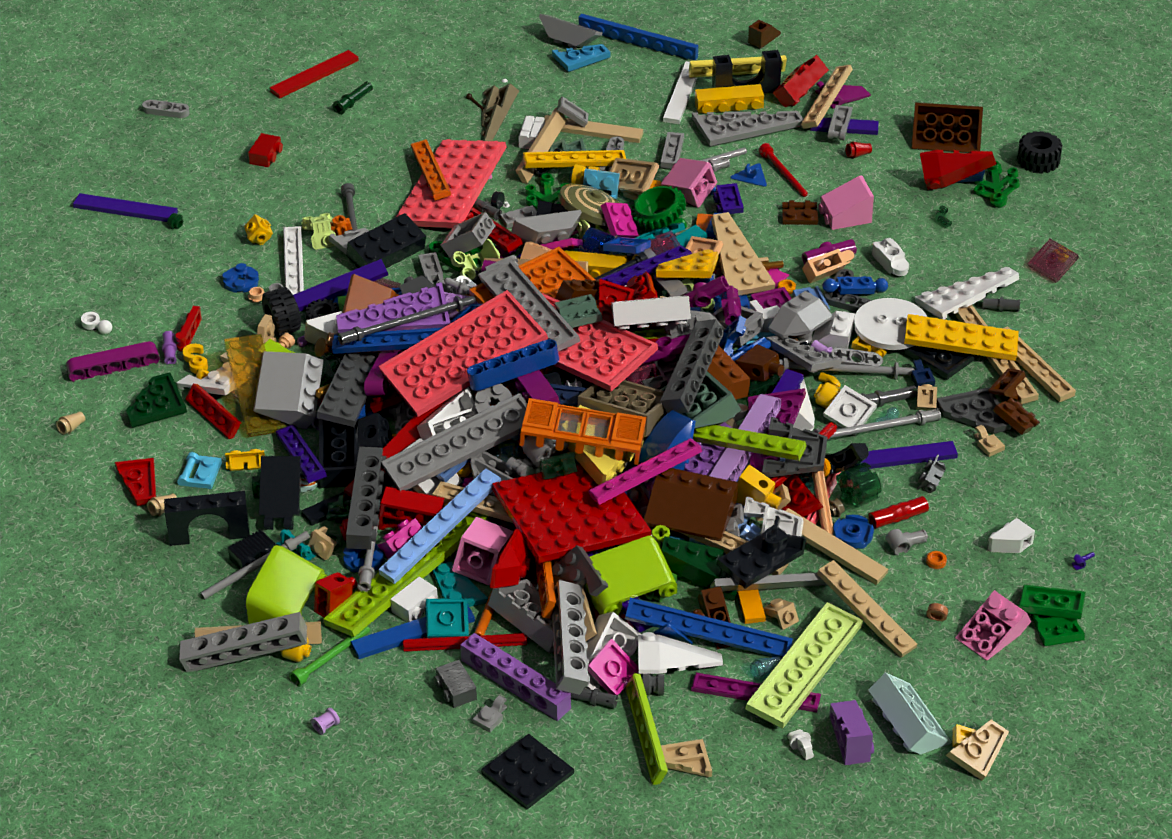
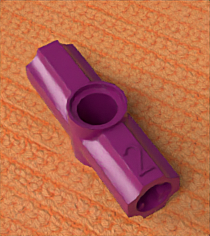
(828, 247)
(704, 292)
(731, 305)
(668, 348)

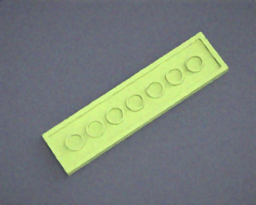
(804, 665)

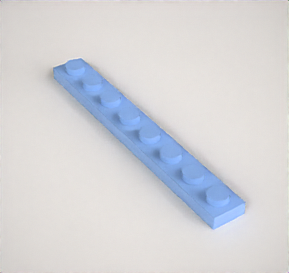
(439, 526)

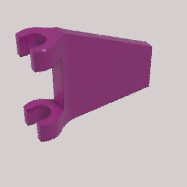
(846, 94)

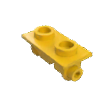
(237, 459)

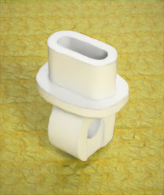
(801, 740)

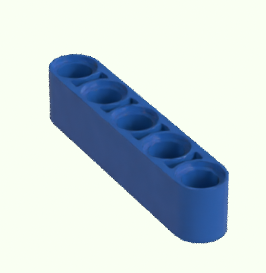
(513, 364)

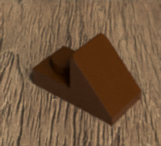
(1007, 384)

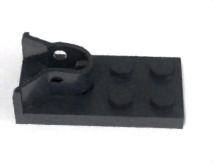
(762, 555)

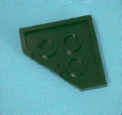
(156, 402)

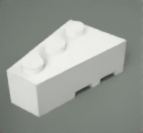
(449, 414)

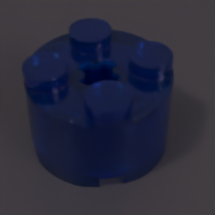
(594, 241)

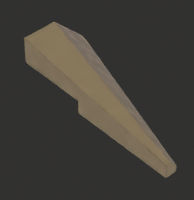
(497, 106)

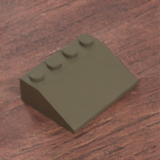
(626, 399)

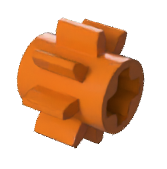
(340, 224)

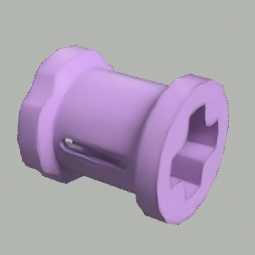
(325, 721)

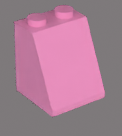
(693, 179)
(848, 204)
(480, 550)

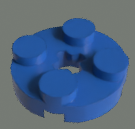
(233, 282)
(863, 535)
(353, 561)

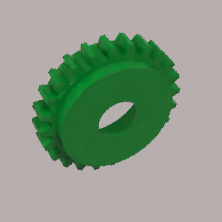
(655, 199)

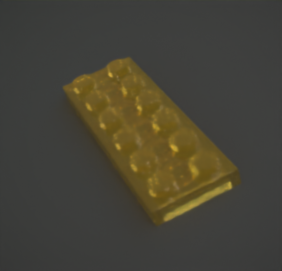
(245, 361)

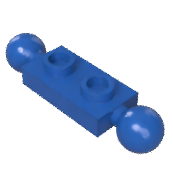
(855, 285)

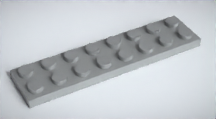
(511, 278)
(456, 444)

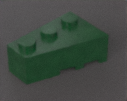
(692, 560)

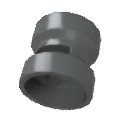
(654, 684)

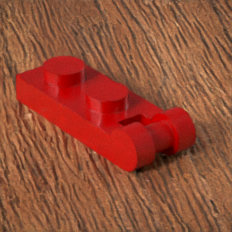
(189, 328)

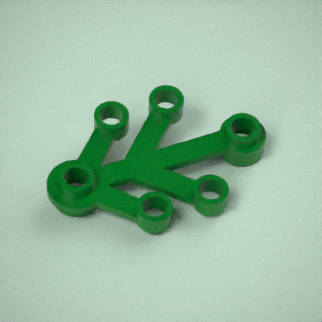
(545, 181)
(998, 198)

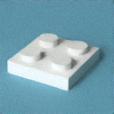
(849, 409)

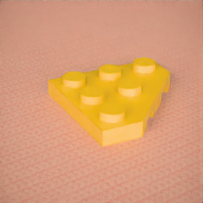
(690, 266)

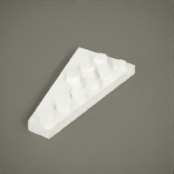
(965, 293)

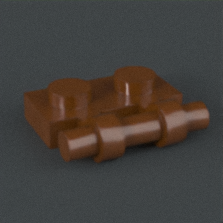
(799, 213)
(1016, 416)

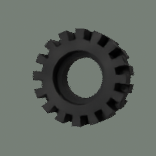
(321, 307)

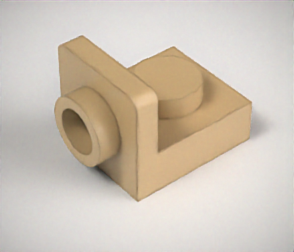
(926, 397)

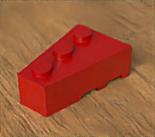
(405, 504)

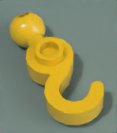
(197, 363)

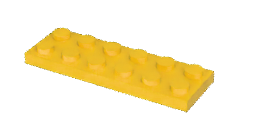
(961, 337)

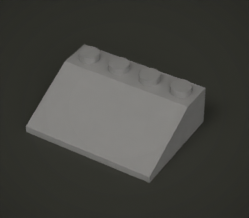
(288, 387)

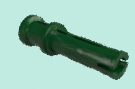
(348, 100)

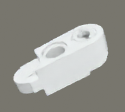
(890, 256)

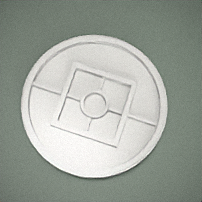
(884, 322)

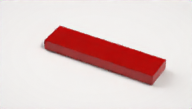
(213, 411)

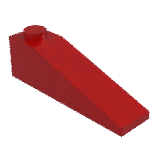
(948, 168)

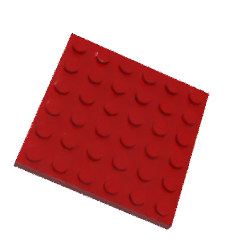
(561, 514)

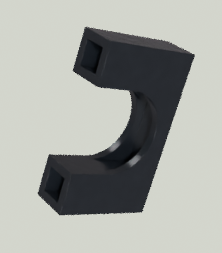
(768, 76)
(182, 510)

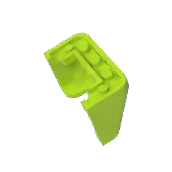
(631, 572)
(281, 585)

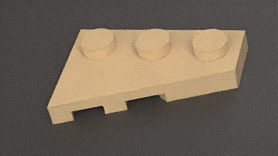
(980, 749)

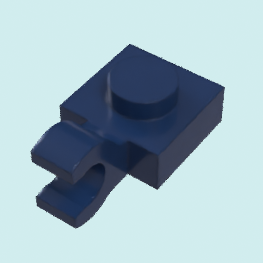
(920, 375)

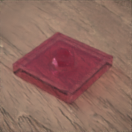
(1053, 260)

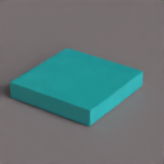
(446, 618)

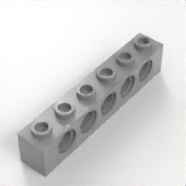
(569, 638)
(243, 642)

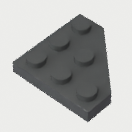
(973, 409)

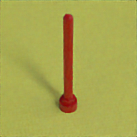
(767, 151)

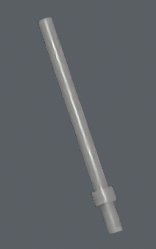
(290, 544)

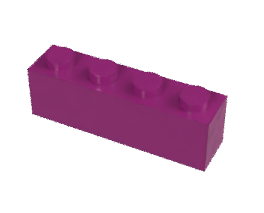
(535, 386)

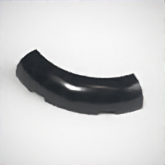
(847, 457)

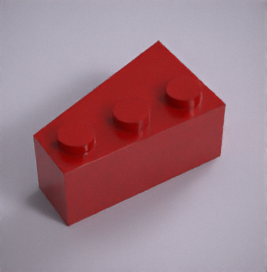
(800, 81)

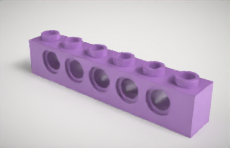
(515, 676)

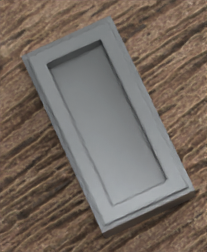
(572, 111)

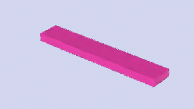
(645, 471)

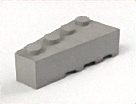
(522, 608)

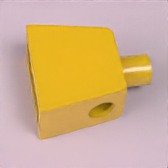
(757, 486)

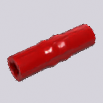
(898, 512)

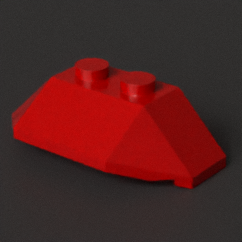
(512, 562)

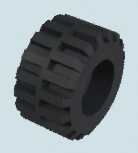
(1039, 152)
(283, 309)

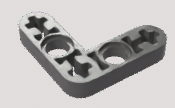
(841, 299)

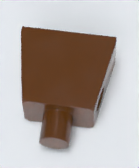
(760, 363)

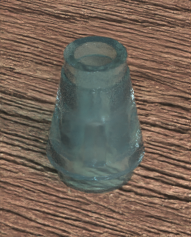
(763, 667)

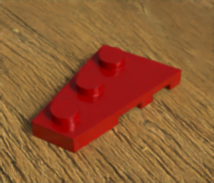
(609, 293)
(139, 478)
(802, 499)

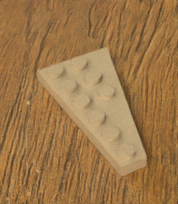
(738, 259)

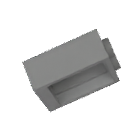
(468, 234)
(754, 324)

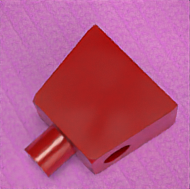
(332, 592)

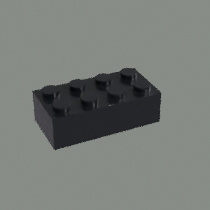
(388, 242)
(337, 453)

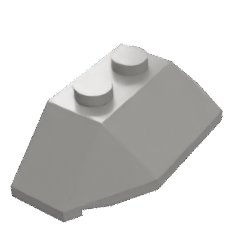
(568, 32)
(547, 227)
(800, 316)
(492, 463)

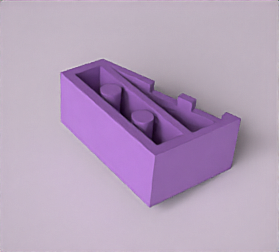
(851, 732)

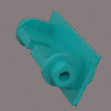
(301, 550)

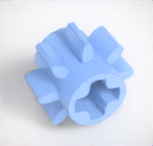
(749, 532)

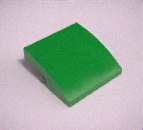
(1057, 629)

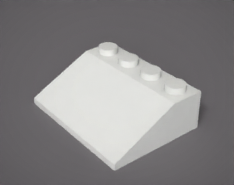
(650, 311)

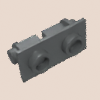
(930, 479)

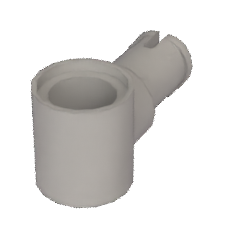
(902, 542)

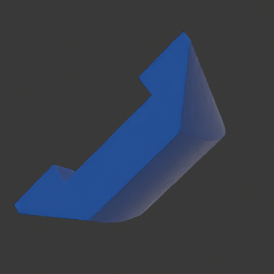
(669, 432)

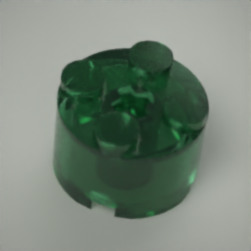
(859, 485)

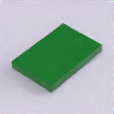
(1052, 601)

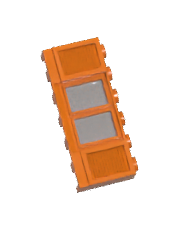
(583, 427)

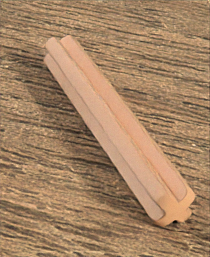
(822, 496)

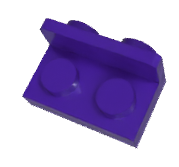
(728, 199)

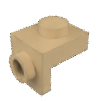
(321, 543)
(783, 611)

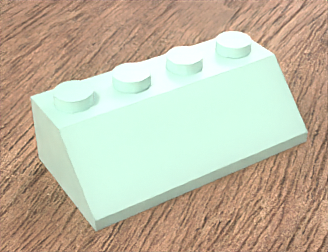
(908, 714)

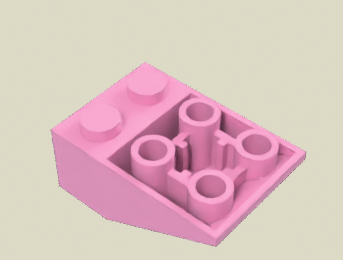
(993, 626)

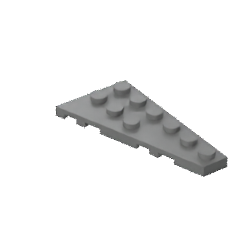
(742, 125)

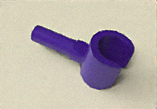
(1080, 561)

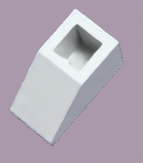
(1011, 538)

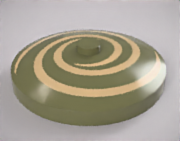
(587, 200)

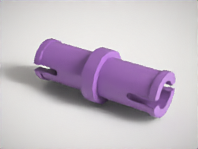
(169, 347)

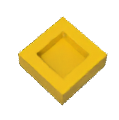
(960, 733)

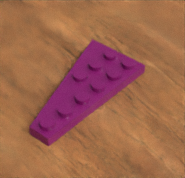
(790, 406)

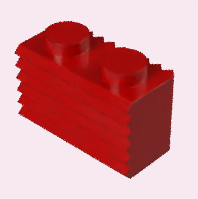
(265, 150)

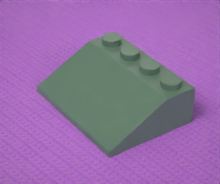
(712, 403)

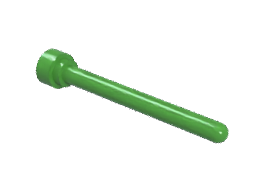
(302, 674)

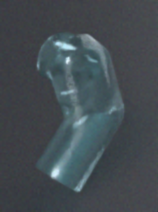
(892, 413)

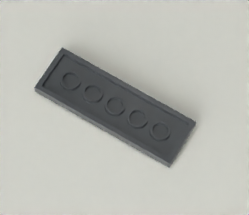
(346, 392)

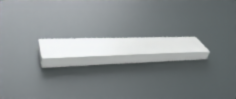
(680, 97)
(293, 259)

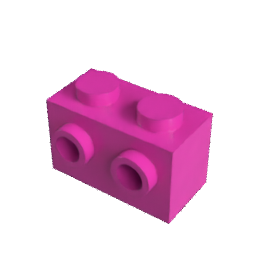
(396, 540)

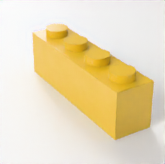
(729, 98)
(598, 262)

